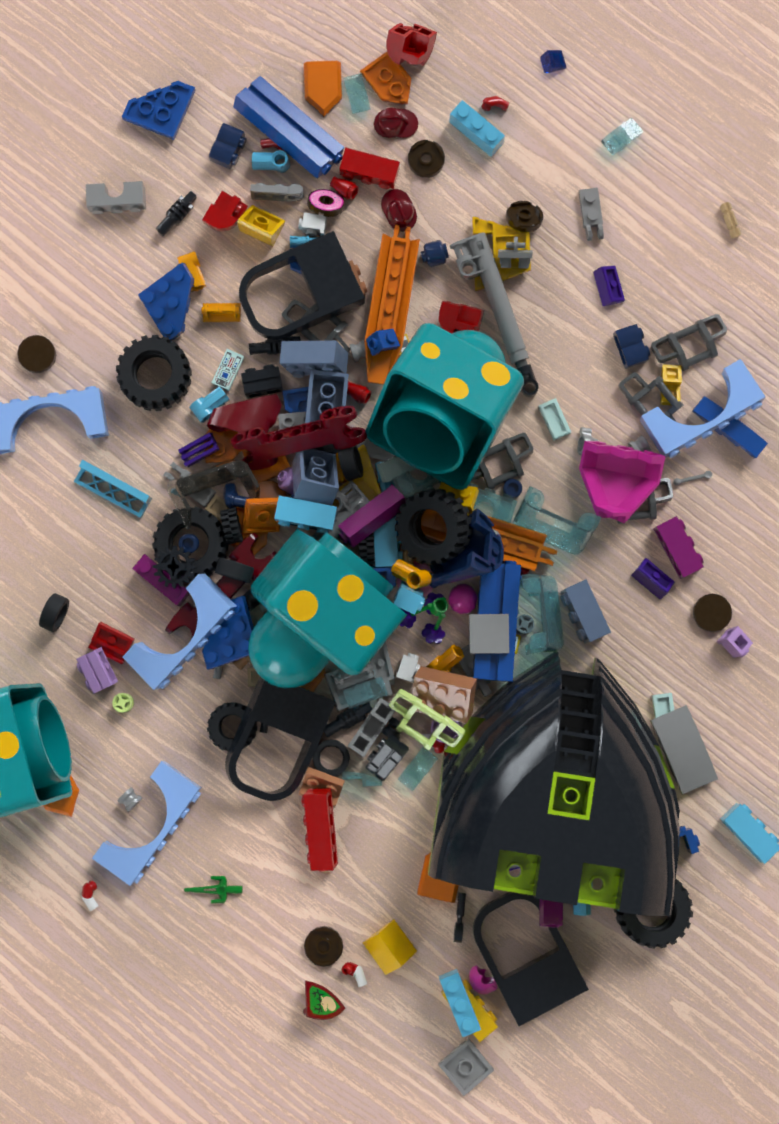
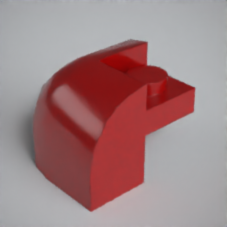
(410, 44)
(224, 212)
(459, 317)

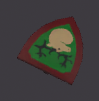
(321, 1002)

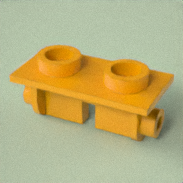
(221, 312)

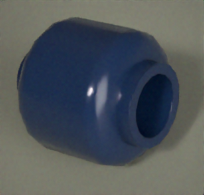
(435, 253)

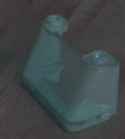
(560, 531)
(552, 634)

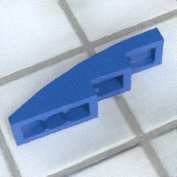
(735, 432)

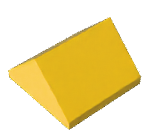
(261, 225)
(390, 947)

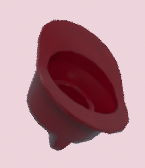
(396, 123)
(399, 209)

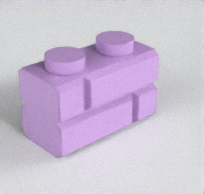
(96, 670)

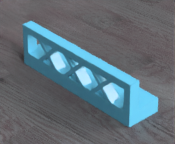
(112, 481)

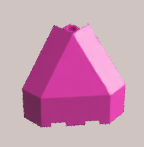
(619, 478)

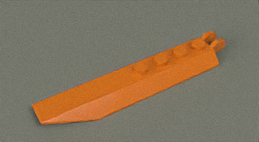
(390, 299)
(518, 542)

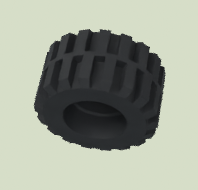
(215, 723)

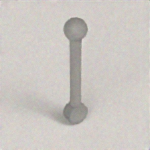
(708, 474)

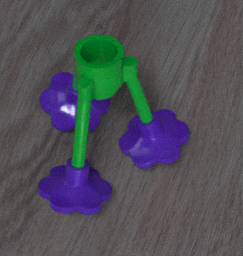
(436, 605)

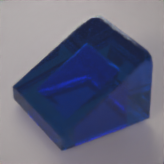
(553, 61)

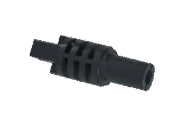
(176, 212)
(270, 346)
(347, 719)

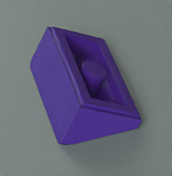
(608, 285)
(653, 578)

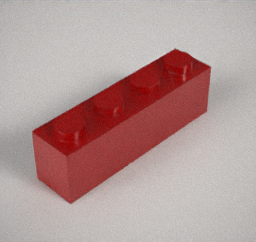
(320, 829)

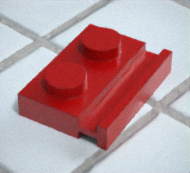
(112, 641)

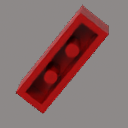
(369, 168)

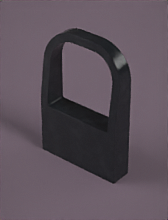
(327, 278)
(291, 711)
(539, 983)

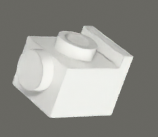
(313, 224)
(408, 667)

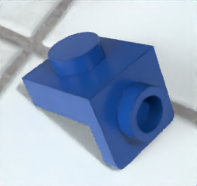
(382, 341)
(691, 840)

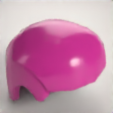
(463, 598)
(481, 983)

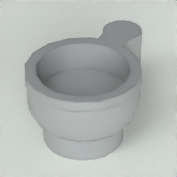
(585, 435)

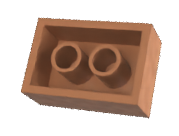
(445, 693)

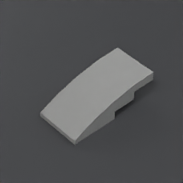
(684, 749)

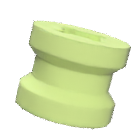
(119, 703)

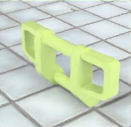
(437, 733)

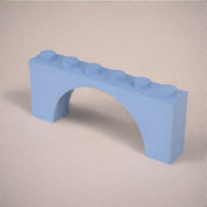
(85, 404)
(672, 436)
(212, 609)
(130, 862)

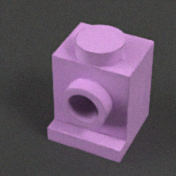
(735, 642)

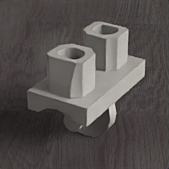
(523, 255)

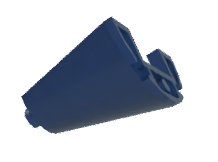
(480, 556)

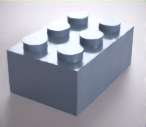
(303, 356)
(325, 392)
(315, 476)
(584, 612)

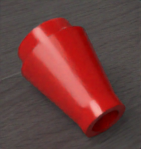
(344, 187)
(359, 393)

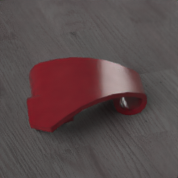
(246, 415)

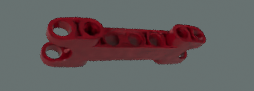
(330, 429)
(243, 554)

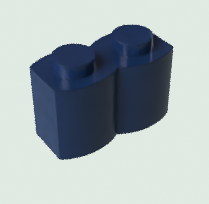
(227, 146)
(631, 346)

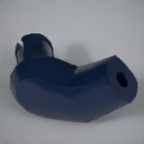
(232, 498)

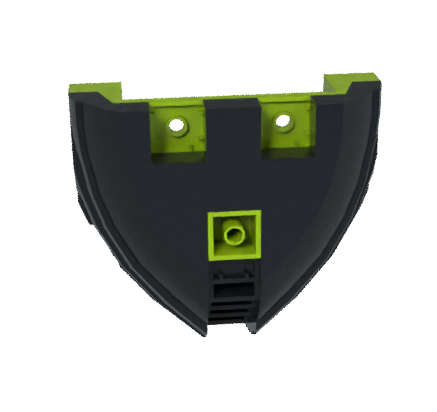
(566, 789)

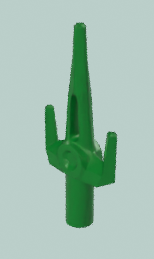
(221, 889)

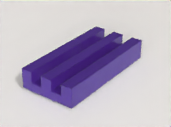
(185, 456)

